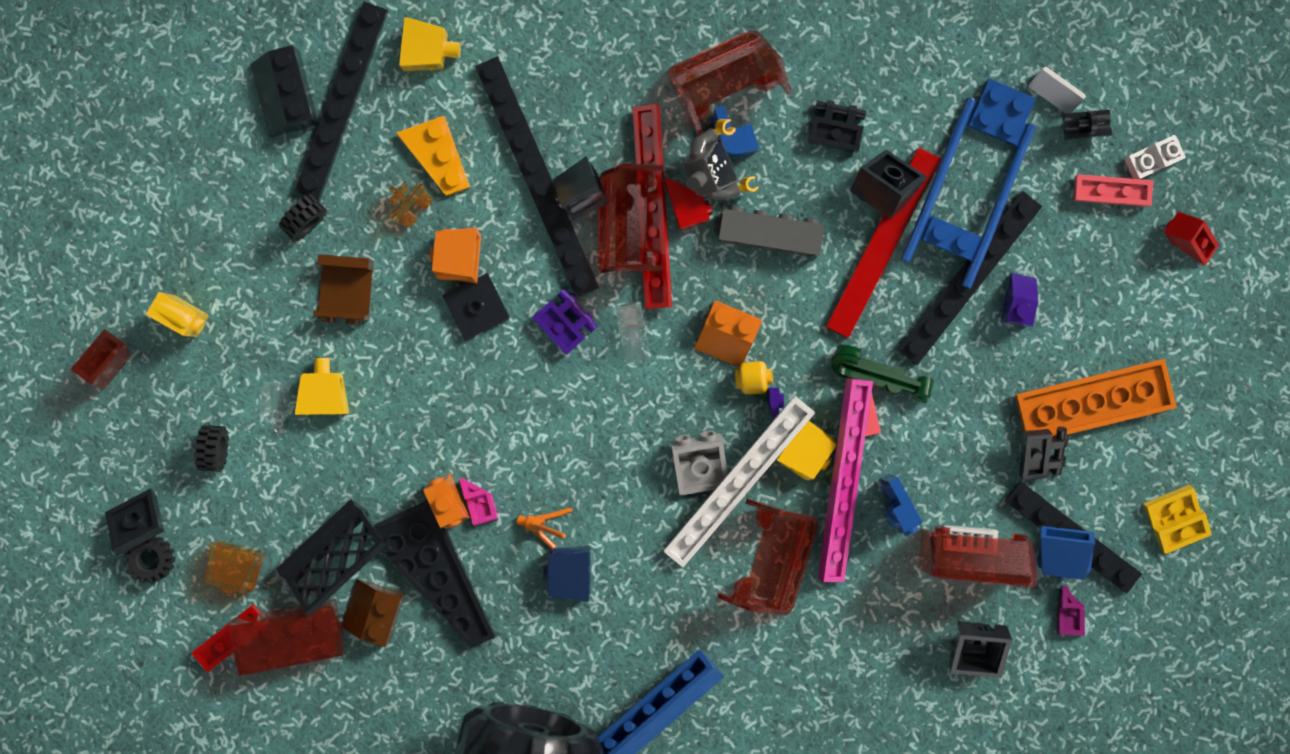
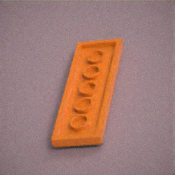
(1098, 399)

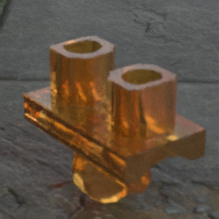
(416, 194)

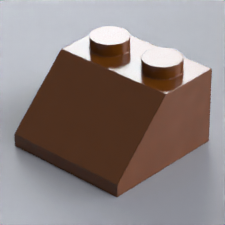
(373, 612)

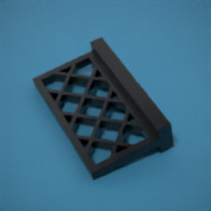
(323, 544)

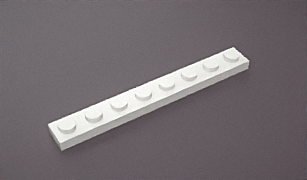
(739, 481)

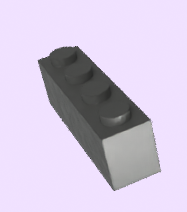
(770, 232)

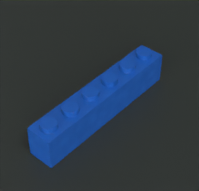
(661, 706)

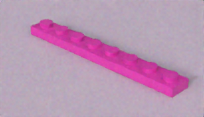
(845, 480)

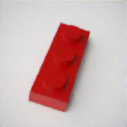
(219, 645)

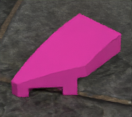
(479, 503)

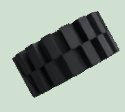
(302, 217)
(211, 448)
(145, 574)

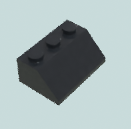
(284, 91)

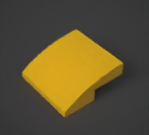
(1177, 519)

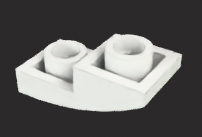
(1154, 157)

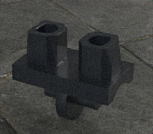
(1086, 124)

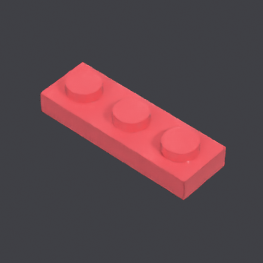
(1113, 190)

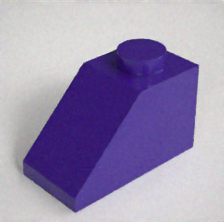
(1020, 301)

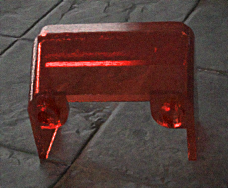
(724, 71)
(623, 219)
(978, 558)
(778, 562)

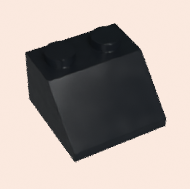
(887, 183)

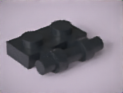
(835, 133)
(1036, 453)

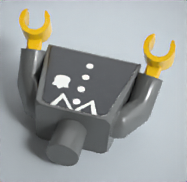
(710, 167)

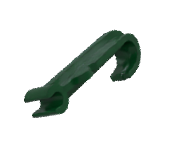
(849, 364)

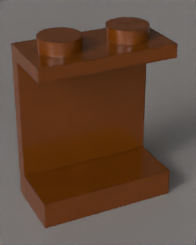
(344, 288)

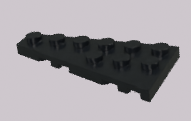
(435, 569)

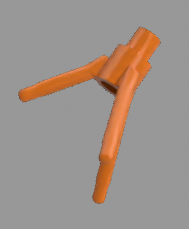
(537, 523)

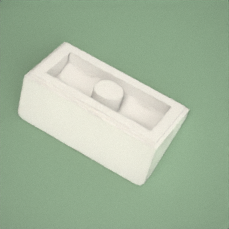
(1056, 90)

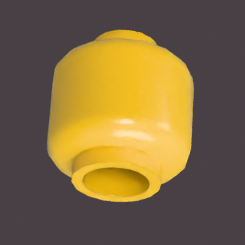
(753, 378)

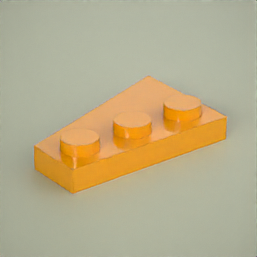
(437, 153)

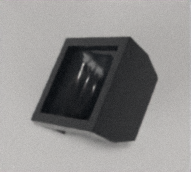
(980, 649)

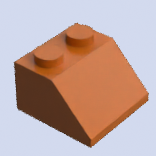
(728, 333)

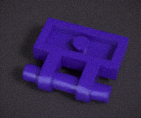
(559, 327)

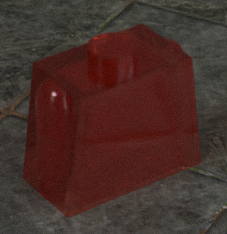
(102, 360)

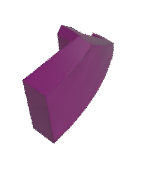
(1070, 614)

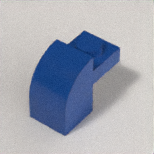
(739, 143)

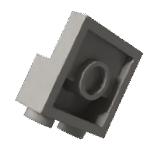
(699, 462)

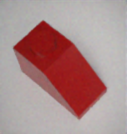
(687, 206)
(1192, 237)

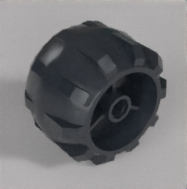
(523, 730)

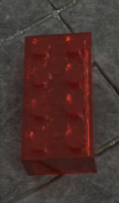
(286, 638)

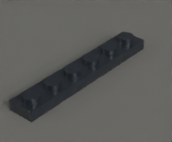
(1045, 514)

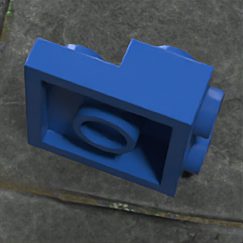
(900, 511)

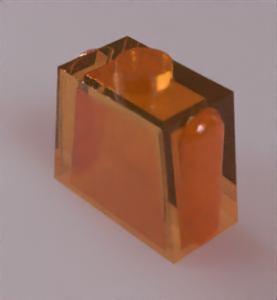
(233, 567)

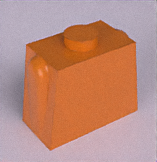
(456, 254)
(446, 501)

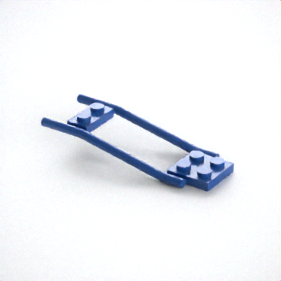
(1001, 115)

